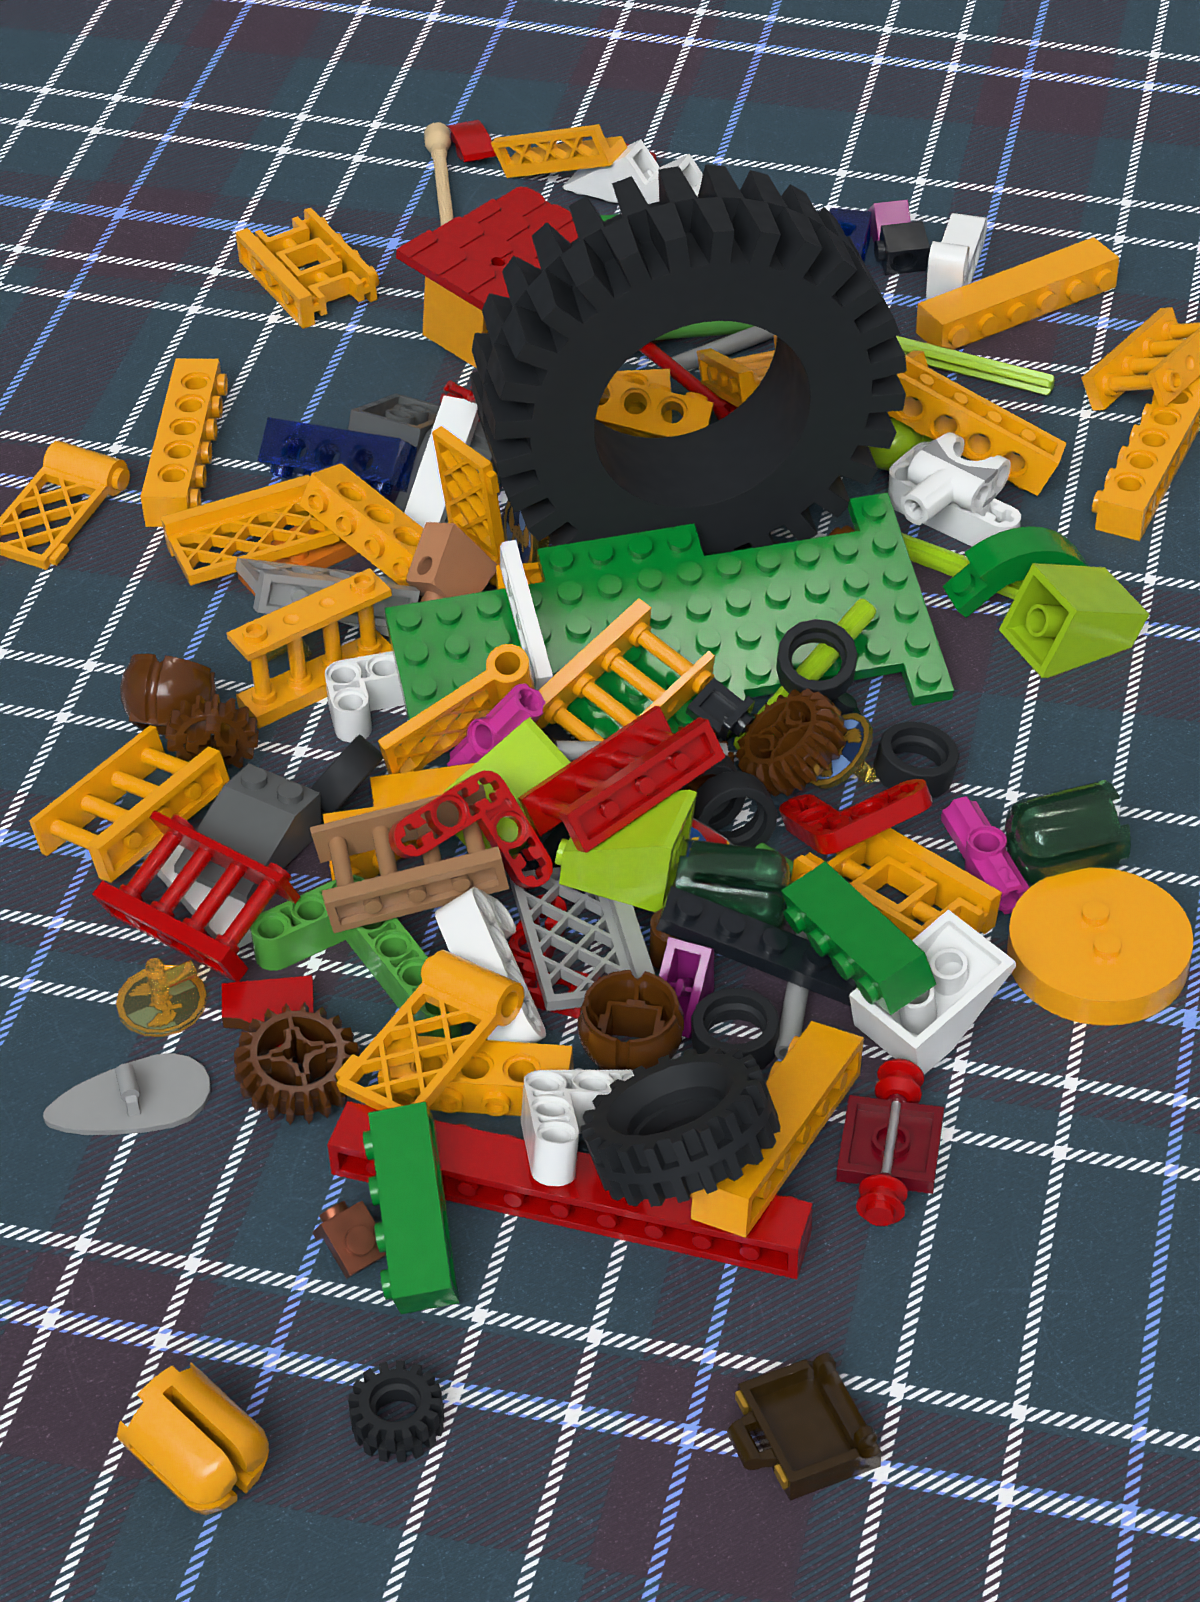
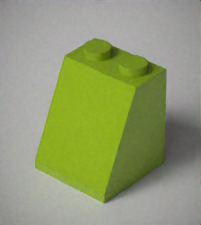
(1071, 617)
(522, 762)
(636, 861)

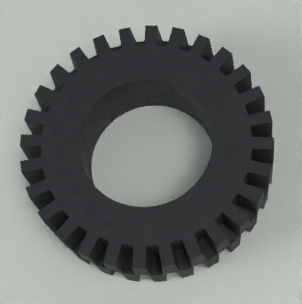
(662, 269)

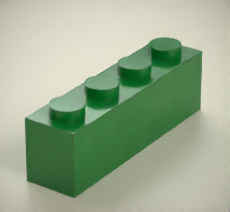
(857, 939)
(412, 1209)

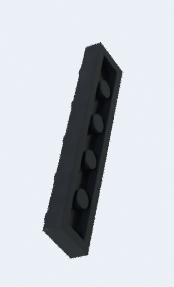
(752, 943)

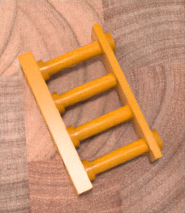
(1145, 353)
(735, 377)
(606, 654)
(305, 680)
(132, 830)

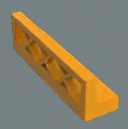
(554, 157)

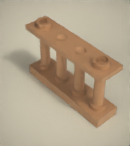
(407, 890)

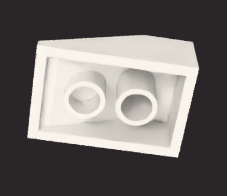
(967, 978)

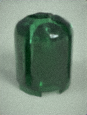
(1066, 831)
(736, 878)

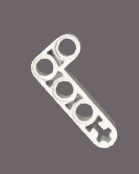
(956, 257)
(954, 519)
(359, 687)
(477, 930)

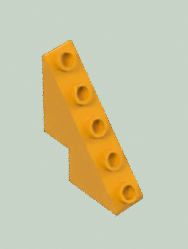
(393, 791)

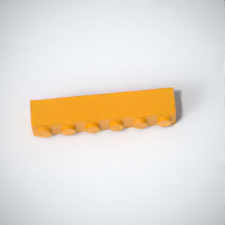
(1017, 295)
(805, 1094)

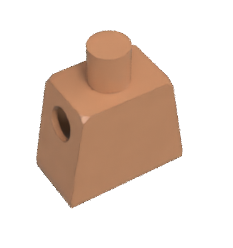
(448, 563)

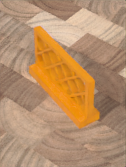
(235, 518)

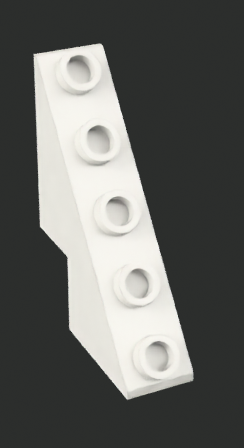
(633, 162)

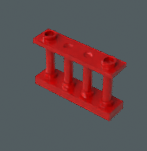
(621, 778)
(190, 935)

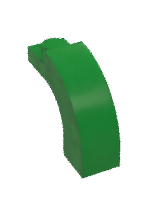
(1005, 560)

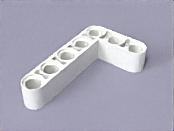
(554, 1116)

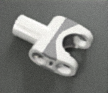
(948, 478)

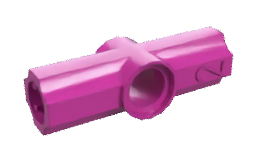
(488, 731)
(984, 850)

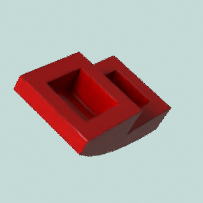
(471, 141)

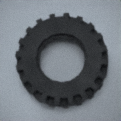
(680, 1126)

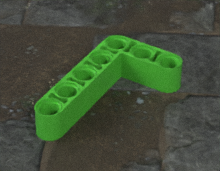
(385, 947)

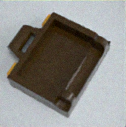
(804, 1427)

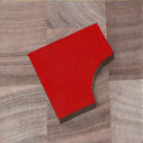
(251, 999)

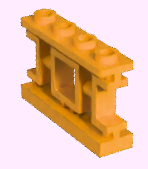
(303, 292)
(915, 873)

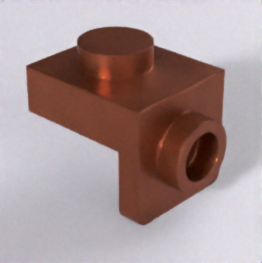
(349, 1236)

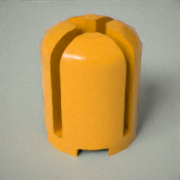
(195, 1440)

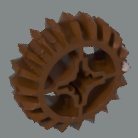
(792, 741)
(274, 1078)

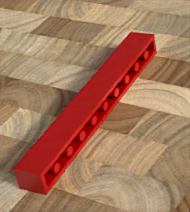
(496, 1176)

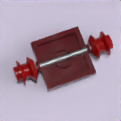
(890, 1143)

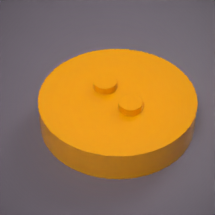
(1100, 946)

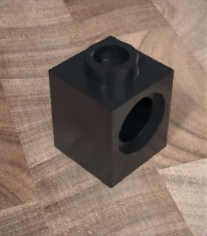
(902, 248)

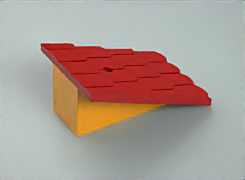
(467, 261)

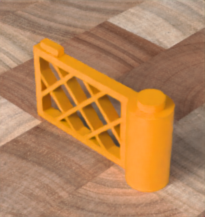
(77, 473)
(470, 493)
(505, 667)
(455, 987)

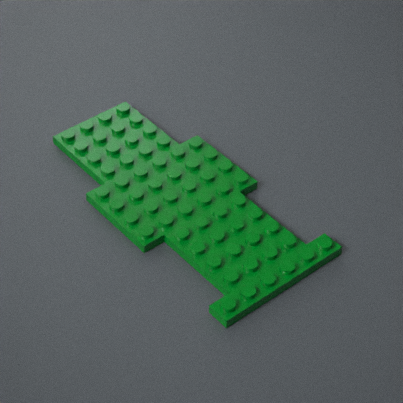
(714, 603)

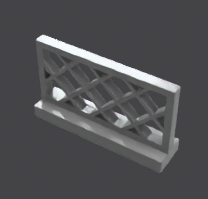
(284, 583)
(621, 935)

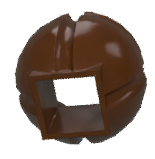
(155, 688)
(630, 1008)

